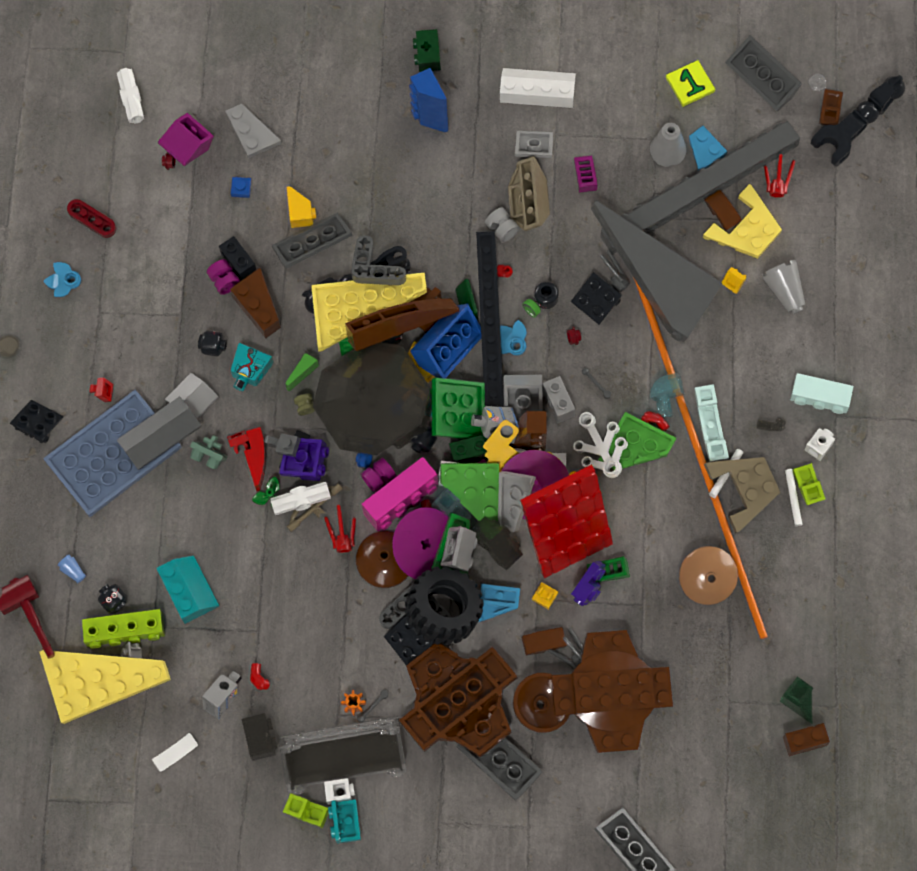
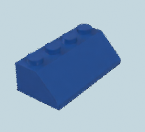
(428, 101)
(447, 342)

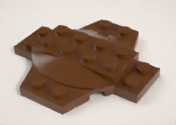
(612, 691)
(458, 699)

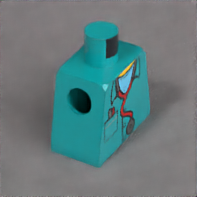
(249, 366)

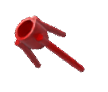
(777, 187)
(343, 543)

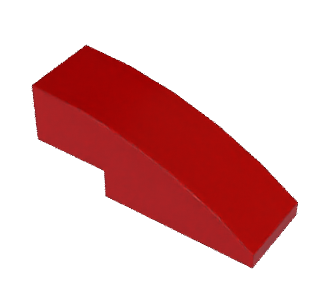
(256, 456)

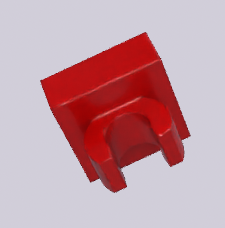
(102, 390)
(238, 439)

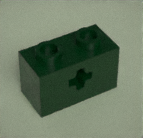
(427, 41)
(468, 450)

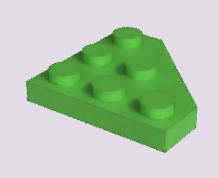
(643, 440)
(474, 485)

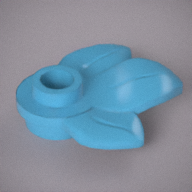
(60, 280)
(512, 336)

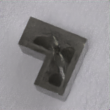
(497, 542)

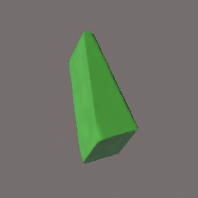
(303, 369)

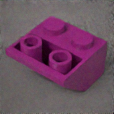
(186, 139)

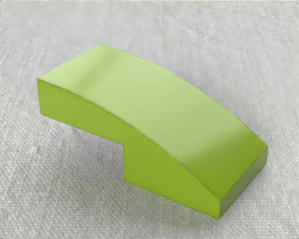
(808, 484)
(306, 810)

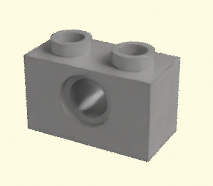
(558, 399)

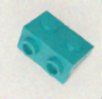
(345, 820)

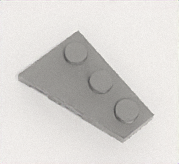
(251, 131)
(511, 490)

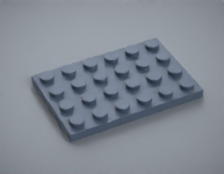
(94, 462)

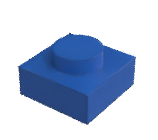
(241, 187)

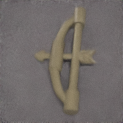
(333, 490)

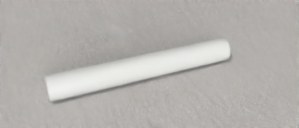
(722, 479)
(793, 497)

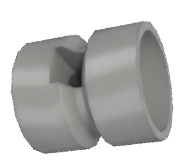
(502, 225)

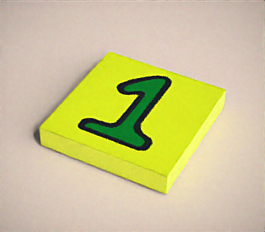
(690, 83)

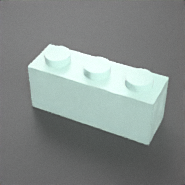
(821, 393)

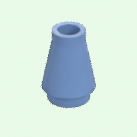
(71, 568)

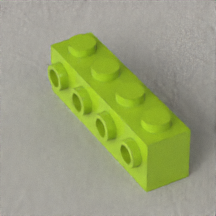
(123, 628)

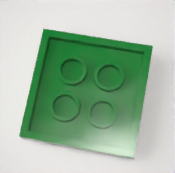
(454, 405)

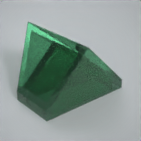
(799, 699)

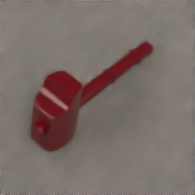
(20, 594)

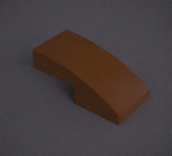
(831, 107)
(723, 209)
(543, 641)

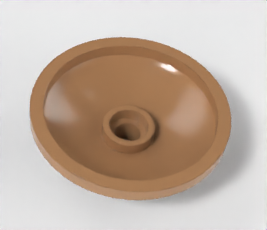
(699, 566)

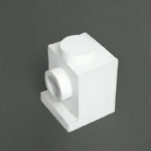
(819, 449)
(332, 787)

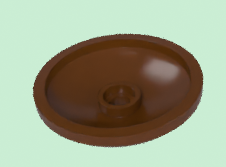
(373, 568)
(527, 694)

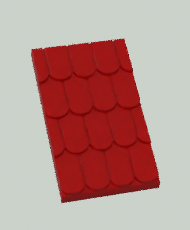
(567, 521)

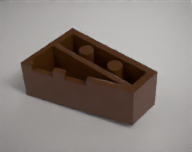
(256, 303)
(531, 431)

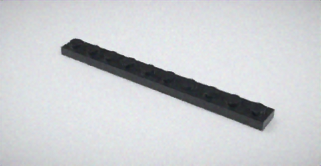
(490, 319)

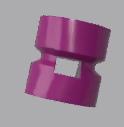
(222, 275)
(378, 475)

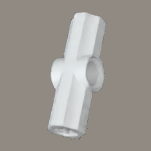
(130, 95)
(300, 498)

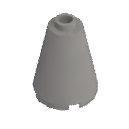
(668, 146)
(786, 285)

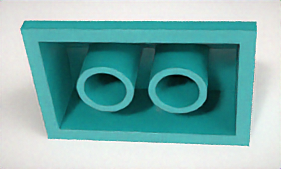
(187, 588)

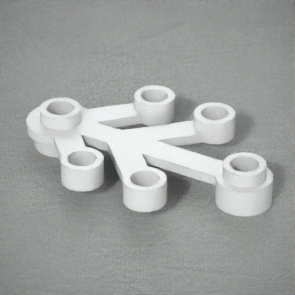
(601, 448)

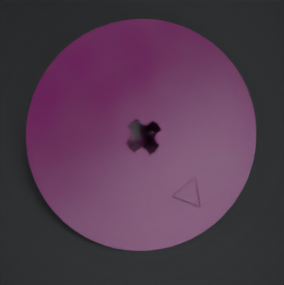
(539, 464)
(418, 540)

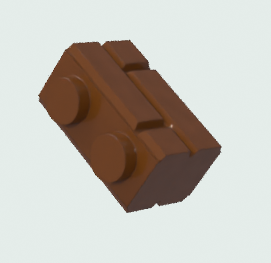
(806, 739)

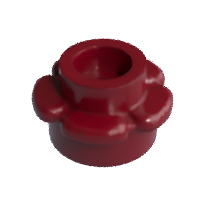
(168, 161)
(573, 336)

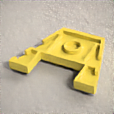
(753, 233)

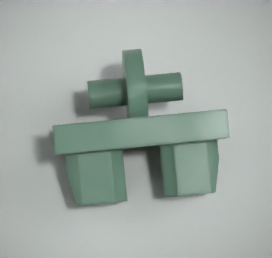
(215, 456)

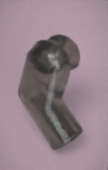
(779, 425)

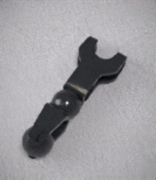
(866, 113)
(385, 259)

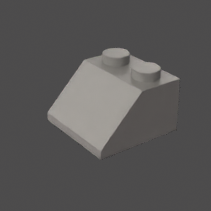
(523, 393)
(459, 548)

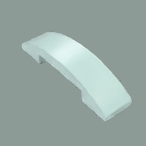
(710, 423)

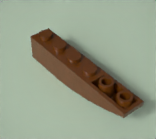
(396, 320)

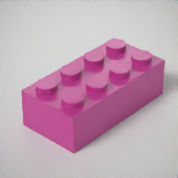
(400, 494)

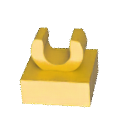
(733, 280)
(545, 595)

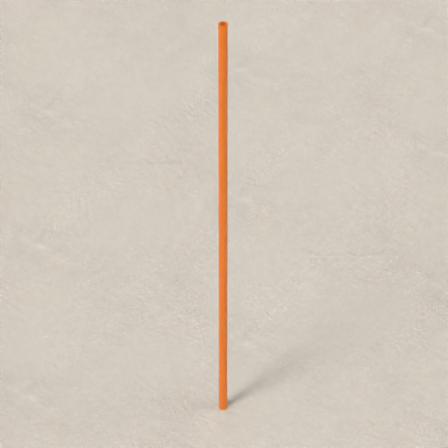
(701, 460)

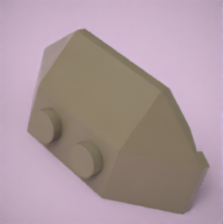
(528, 195)

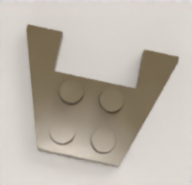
(753, 483)

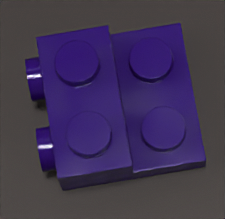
(307, 462)
(587, 589)

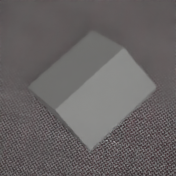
(534, 144)
(195, 394)

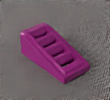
(585, 186)

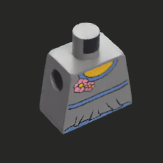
(491, 419)
(221, 694)

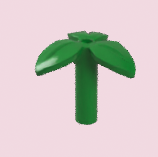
(262, 498)

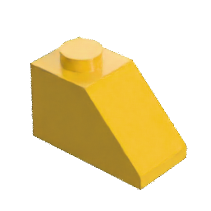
(300, 209)

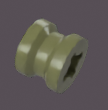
(304, 404)

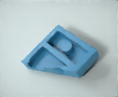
(705, 148)
(498, 600)

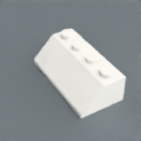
(537, 87)

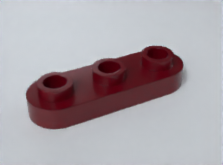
(86, 213)

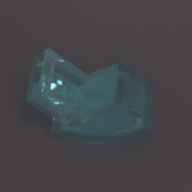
(664, 389)
(449, 503)

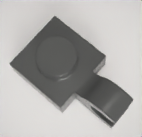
(285, 445)

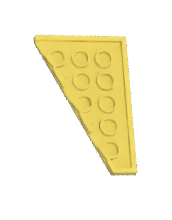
(349, 300)
(92, 681)

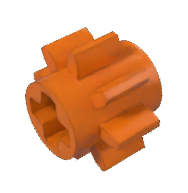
(353, 697)

